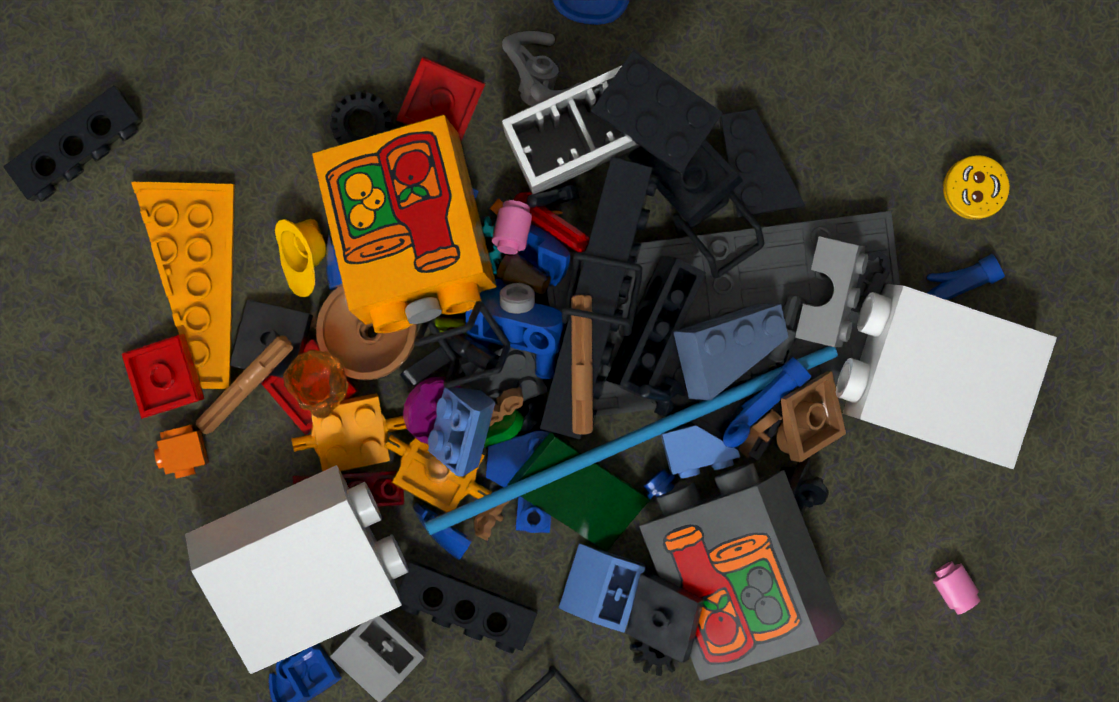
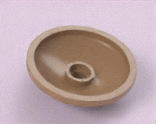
(348, 340)

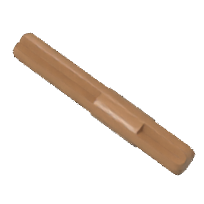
(582, 367)
(244, 384)

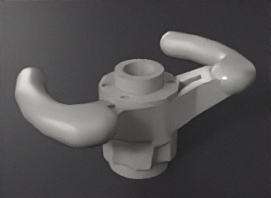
(536, 73)

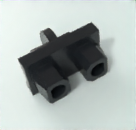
(805, 487)

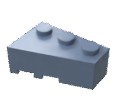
(727, 347)

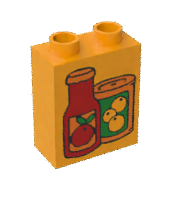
(404, 223)

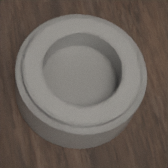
(517, 298)
(423, 310)

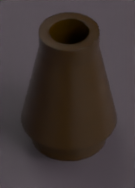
(519, 270)

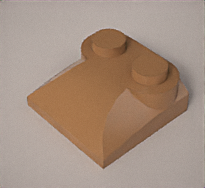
(810, 418)

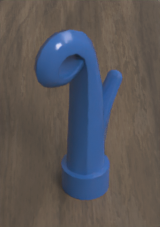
(966, 279)
(792, 376)

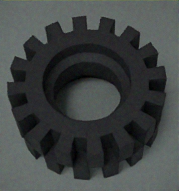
(352, 104)

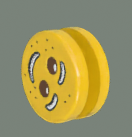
(976, 187)

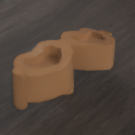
(507, 403)
(757, 429)
(486, 520)

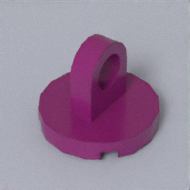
(421, 407)

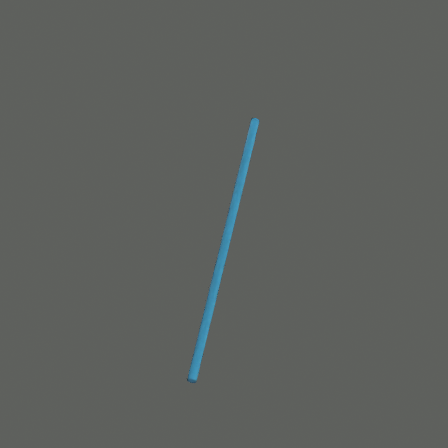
(619, 444)

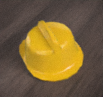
(300, 252)

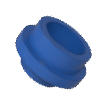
(659, 484)

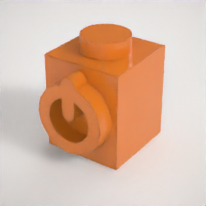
(180, 451)

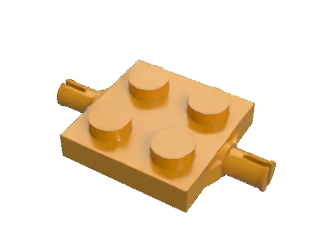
(351, 435)
(429, 478)

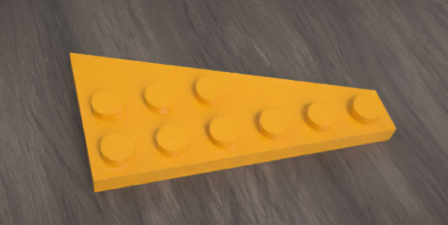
(194, 255)

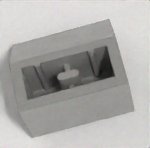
(378, 656)

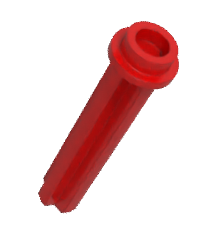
(556, 225)

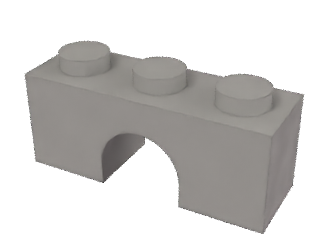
(831, 322)

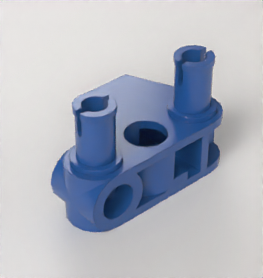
(533, 331)
(504, 462)

